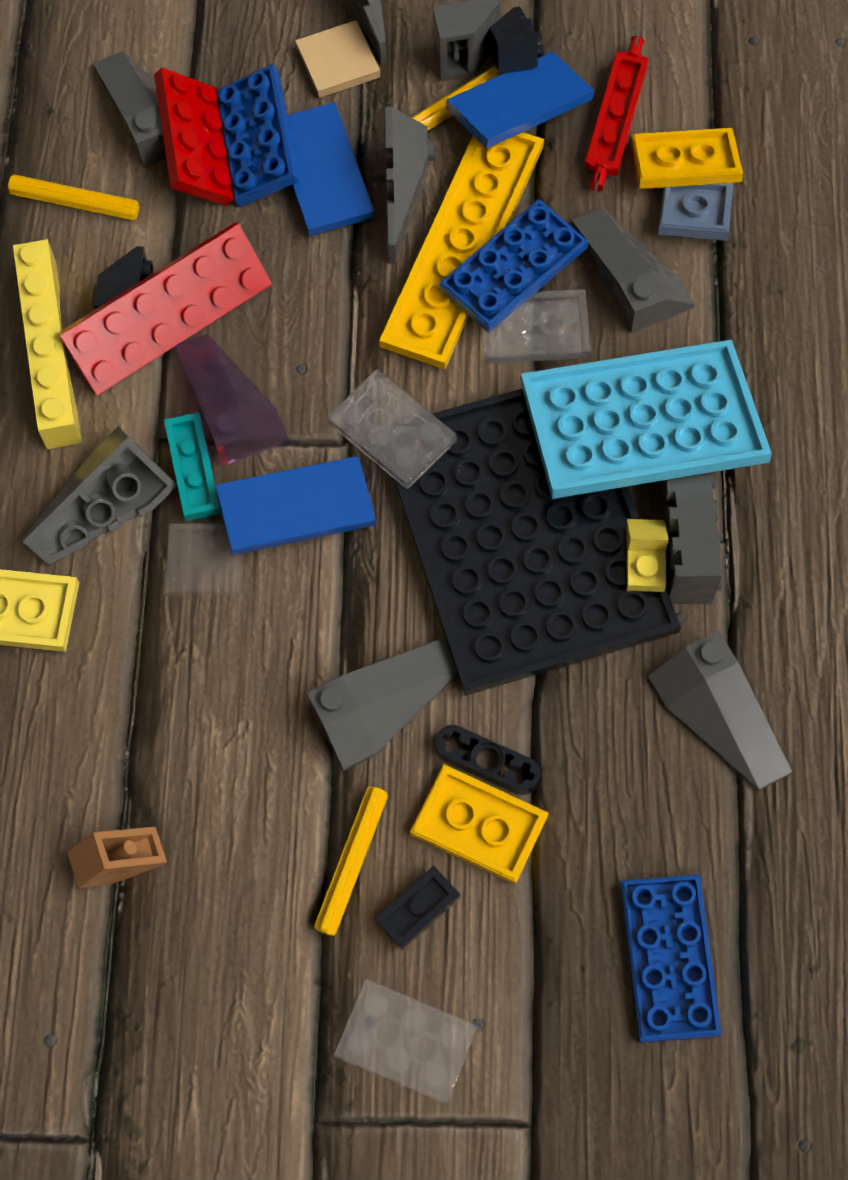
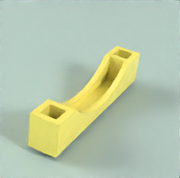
(47, 357)

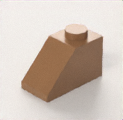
(115, 856)

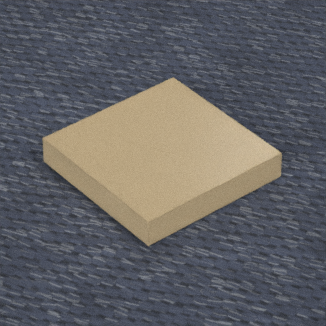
(337, 59)

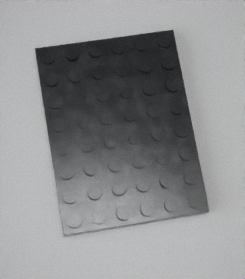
(513, 571)

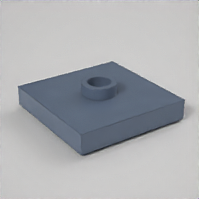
(697, 211)

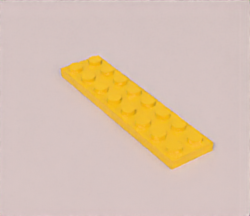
(474, 210)

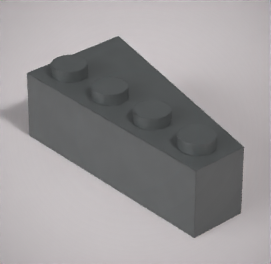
(693, 540)

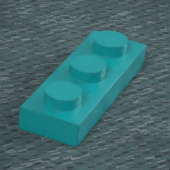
(192, 467)

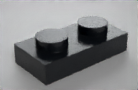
(417, 908)

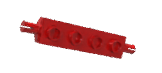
(616, 114)

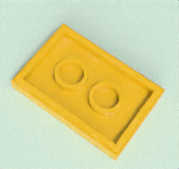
(686, 158)
(479, 824)

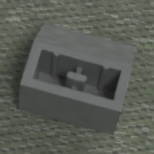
(463, 36)

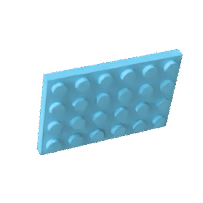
(644, 419)

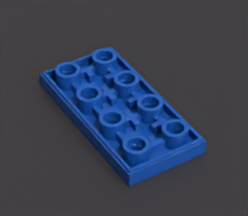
(519, 100)
(257, 136)
(329, 179)
(513, 265)
(295, 505)
(670, 959)

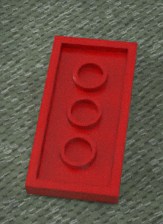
(193, 137)

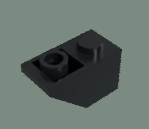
(514, 42)
(122, 275)

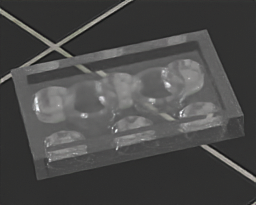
(542, 328)
(392, 429)
(406, 1041)

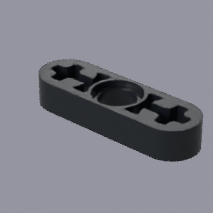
(517, 762)

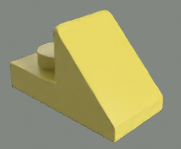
(646, 555)

